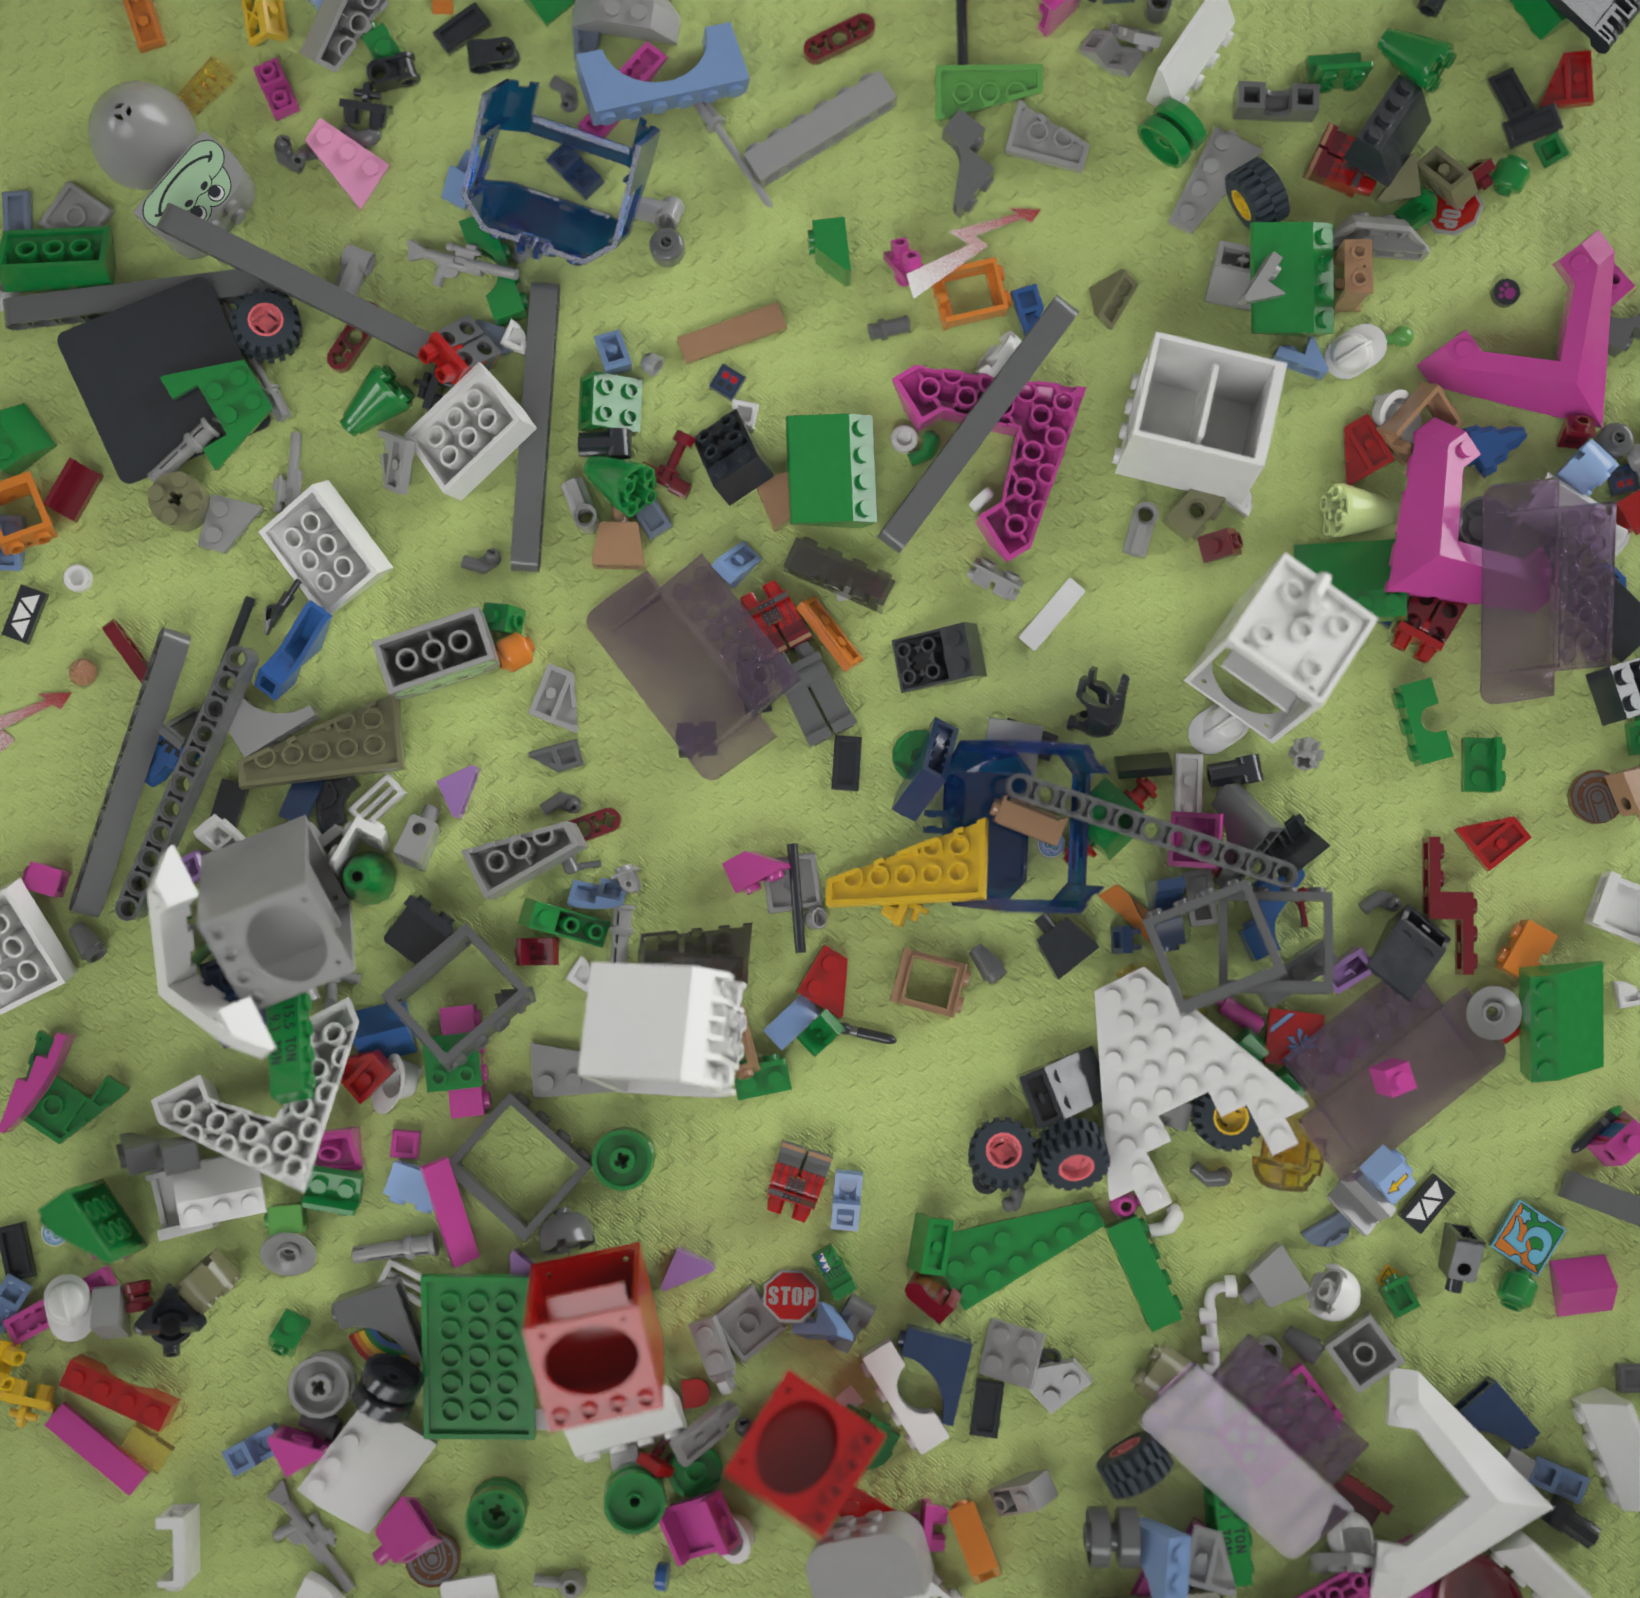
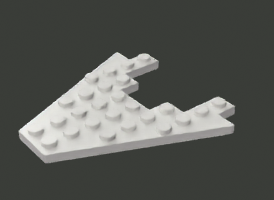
(1162, 1060)

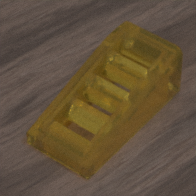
(214, 91)

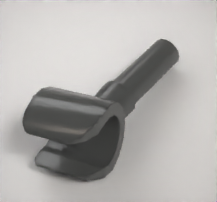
(570, 865)

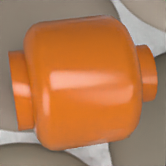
(514, 652)

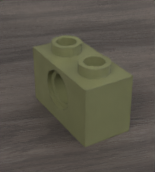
(1447, 177)
(1186, 525)

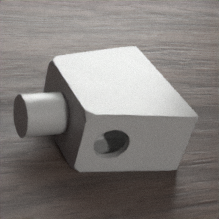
(417, 849)
(1273, 1278)

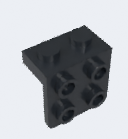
(419, 929)

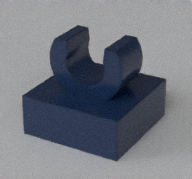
(1123, 939)

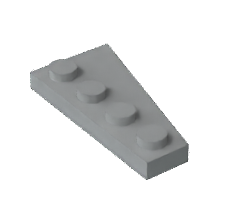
(1207, 182)
(557, 1073)

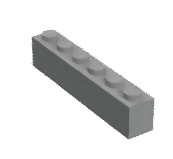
(820, 128)

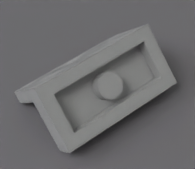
(1361, 1204)

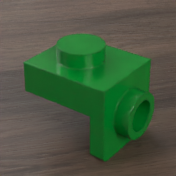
(379, 41)
(1419, 209)
(504, 617)
(820, 1033)
(1398, 1295)
(288, 1333)

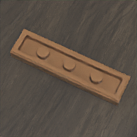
(732, 333)

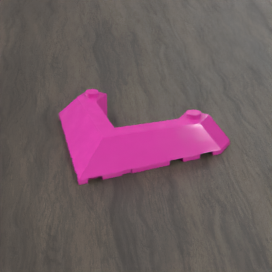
(1554, 387)
(1037, 420)
(1426, 550)

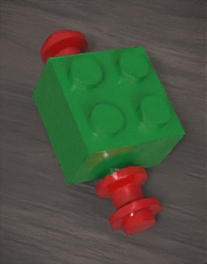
(1106, 841)

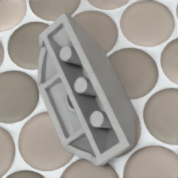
(629, 18)
(1390, 236)

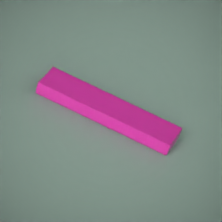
(449, 1211)
(96, 1448)

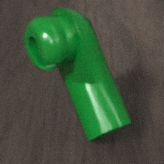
(928, 449)

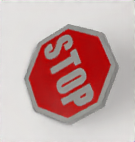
(1453, 221)
(791, 1296)

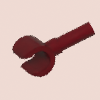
(1302, 909)

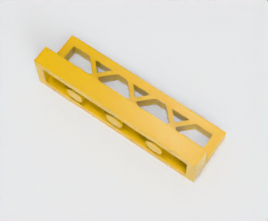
(271, 21)

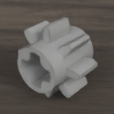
(1306, 753)

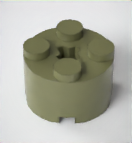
(164, 497)
(208, 1279)
(1162, 1369)

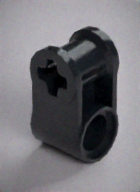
(488, 55)
(395, 72)

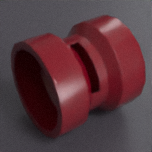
(138, 1302)

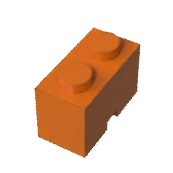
(1524, 947)

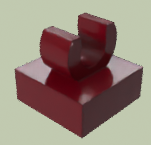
(1480, 173)

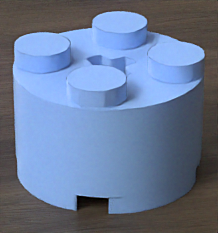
(1587, 468)

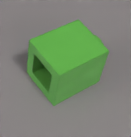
(286, 1218)

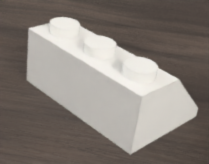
(218, 1192)

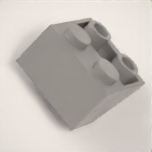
(1229, 275)

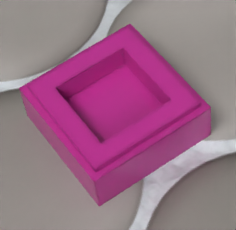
(405, 1144)

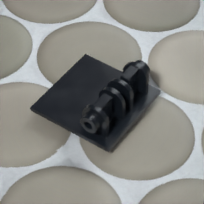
(1296, 844)

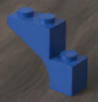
(298, 647)
(1250, 933)

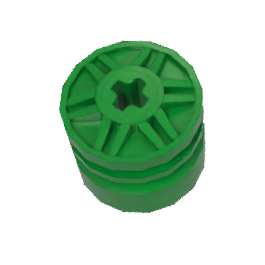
(495, 1528)

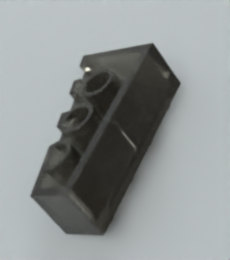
(839, 575)
(717, 950)

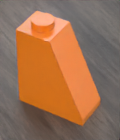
(974, 1541)

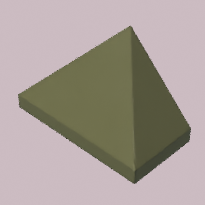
(1404, 185)
(1111, 296)

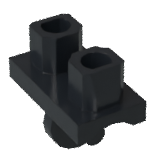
(353, 108)
(430, 389)

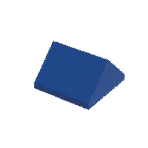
(384, 1031)

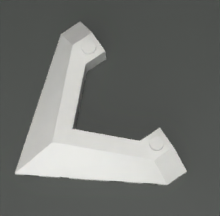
(177, 980)
(274, 1146)
(1494, 1499)

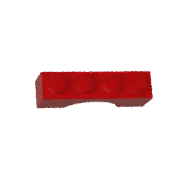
(95, 1382)

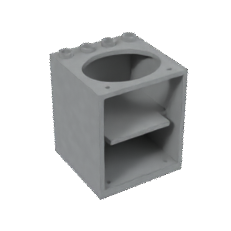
(274, 914)

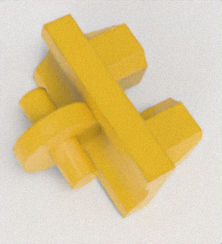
(898, 914)
(9, 1357)
(41, 1401)

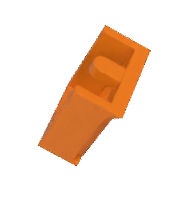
(994, 276)

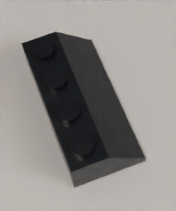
(1390, 132)

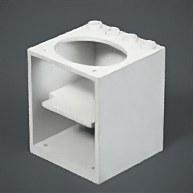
(1199, 417)
(1283, 647)

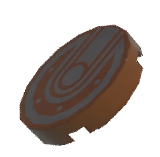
(1591, 798)
(436, 1564)

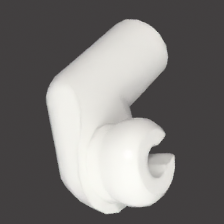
(1317, 592)

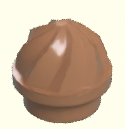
(82, 672)

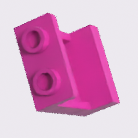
(700, 1527)

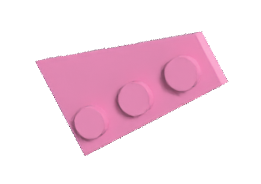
(350, 163)

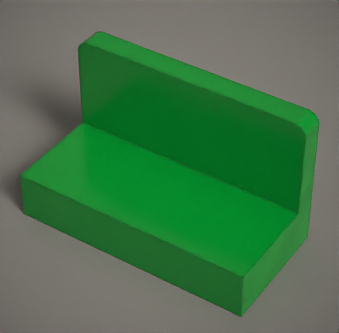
(930, 1244)

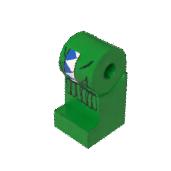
(834, 1271)

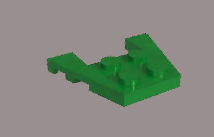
(233, 397)
(64, 1106)

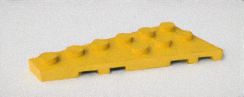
(927, 872)

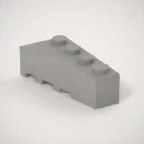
(337, 30)
(520, 858)

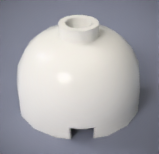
(997, 356)
(1333, 1293)

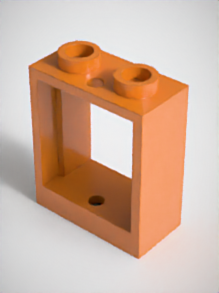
(39, 534)

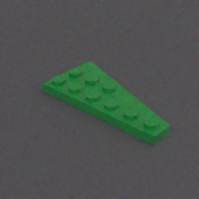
(1001, 1251)

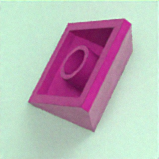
(1204, 823)
(340, 1149)
(1582, 1285)
(296, 1448)

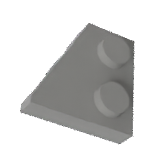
(1143, 39)
(396, 461)
(226, 522)
(556, 698)
(1059, 1382)
(1210, 1563)

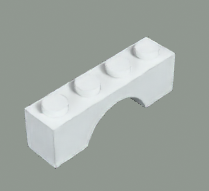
(922, 1425)

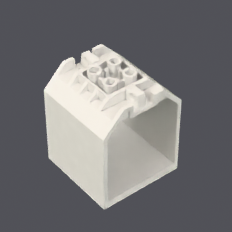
(662, 1029)

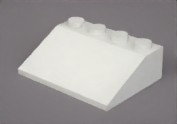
(1193, 53)
(469, 432)
(325, 547)
(29, 950)
(617, 1434)
(1614, 1438)
(366, 1469)
(1535, 1568)

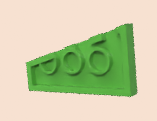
(983, 86)

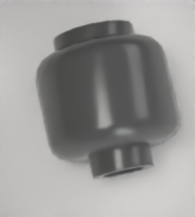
(664, 255)
(1615, 439)

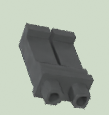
(815, 676)

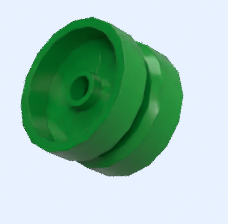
(1172, 132)
(612, 1170)
(637, 1514)

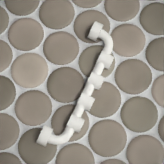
(1208, 1316)

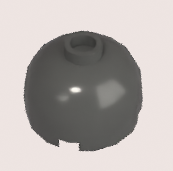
(565, 1232)

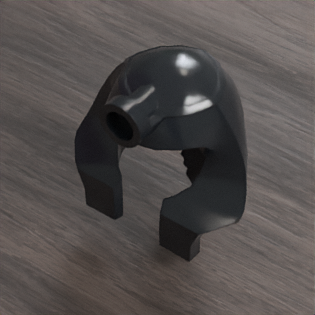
(1101, 717)
(170, 1321)

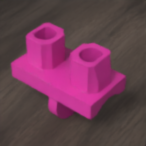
(902, 260)
(930, 1515)

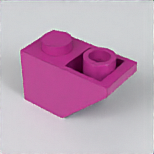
(752, 869)

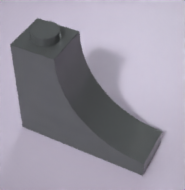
(1245, 825)
(382, 1308)

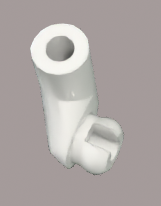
(1170, 1223)

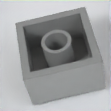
(1363, 1352)

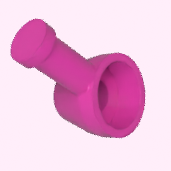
(1115, 1204)

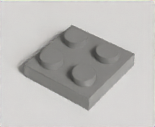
(1012, 1353)

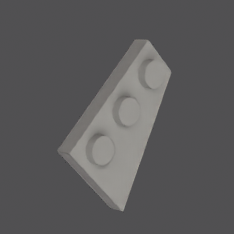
(1044, 142)

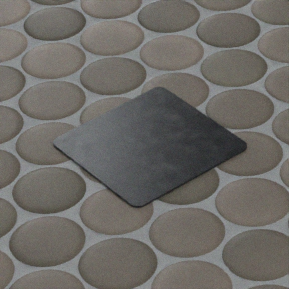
(120, 368)

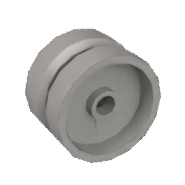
(310, 1395)

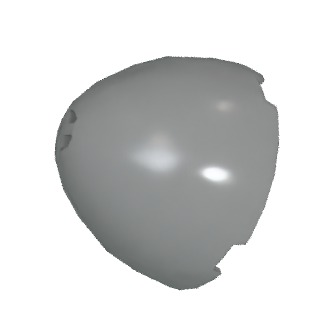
(148, 141)

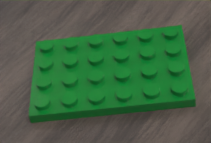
(476, 1358)

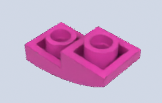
(276, 89)

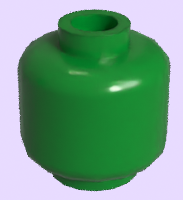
(1510, 175)
(1517, 1290)

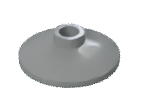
(1504, 1020)
(288, 1254)

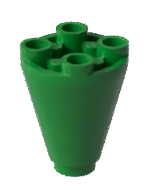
(1417, 57)
(376, 401)
(623, 482)
(377, 878)

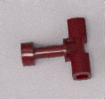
(667, 475)

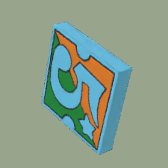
(1527, 1237)

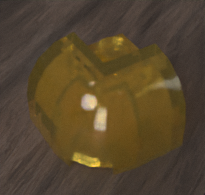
(1291, 1168)

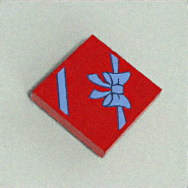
(1287, 1030)

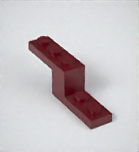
(1449, 906)

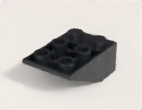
(732, 457)
(939, 657)
(1616, 691)
(1407, 952)
(1062, 1087)

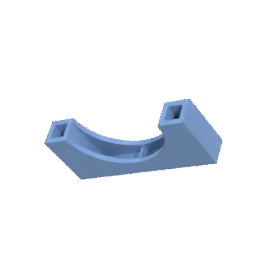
(617, 97)
(1164, 1559)

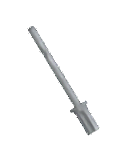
(715, 123)
(280, 409)

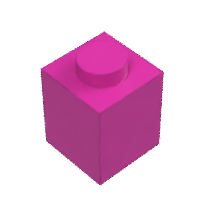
(46, 879)
(1392, 1077)

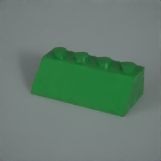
(56, 258)

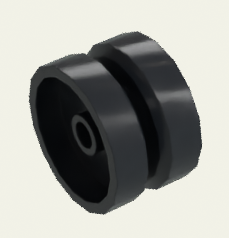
(388, 1388)

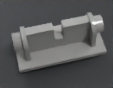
(1005, 581)
(628, 878)

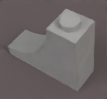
(260, 729)

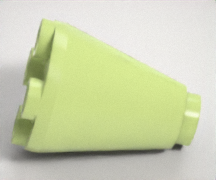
(1355, 511)

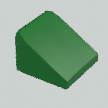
(1552, 149)

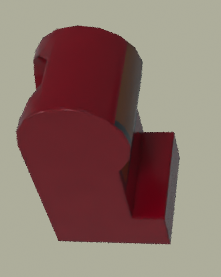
(931, 1296)

